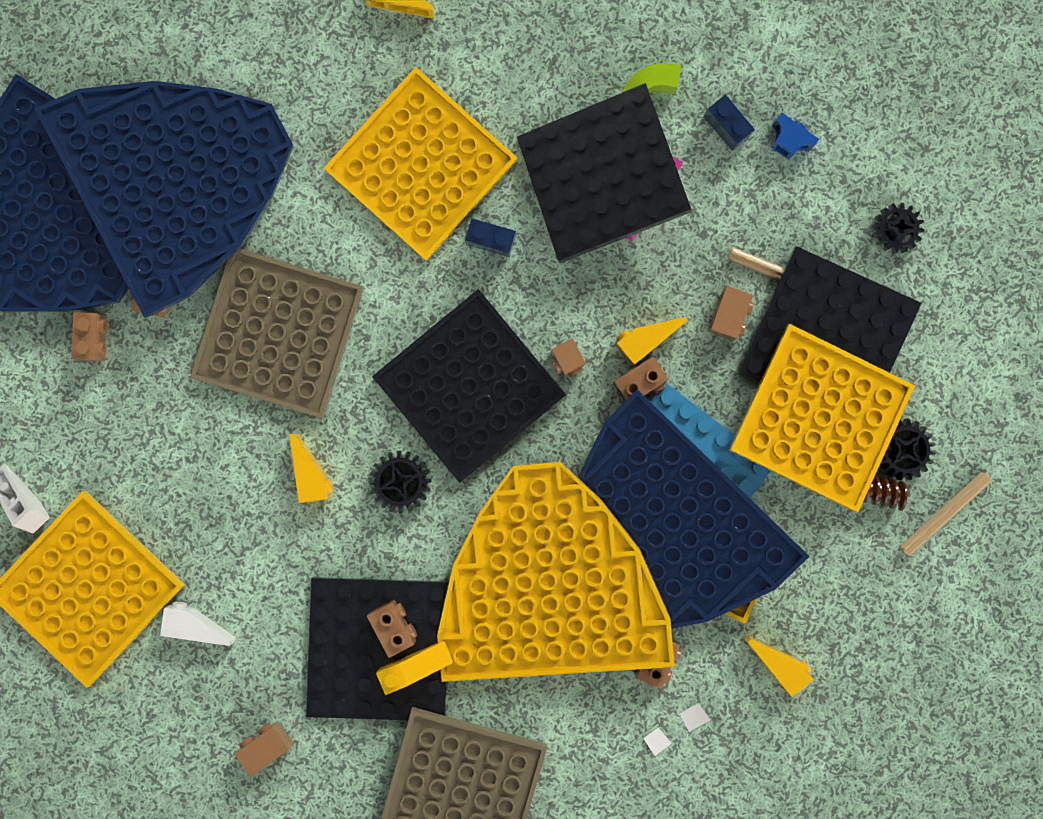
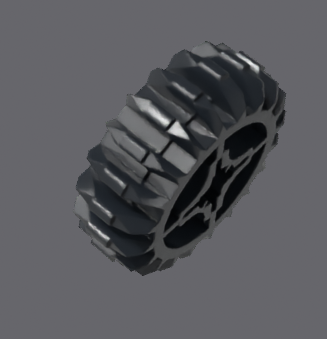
(918, 460)
(381, 488)

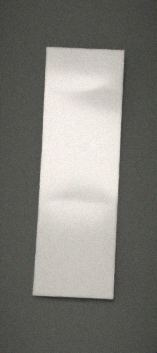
(692, 717)

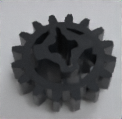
(906, 221)

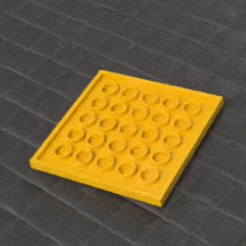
(420, 163)
(822, 418)
(86, 588)

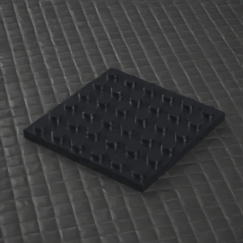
(603, 173)
(835, 308)
(469, 385)
(348, 653)

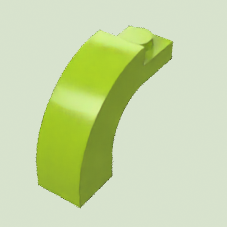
(658, 78)

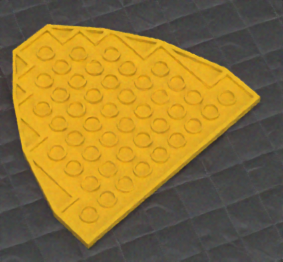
(550, 586)

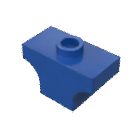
(791, 137)

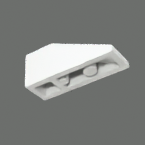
(20, 503)
(190, 624)

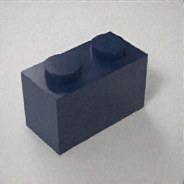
(728, 122)
(490, 237)

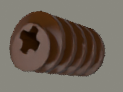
(887, 490)

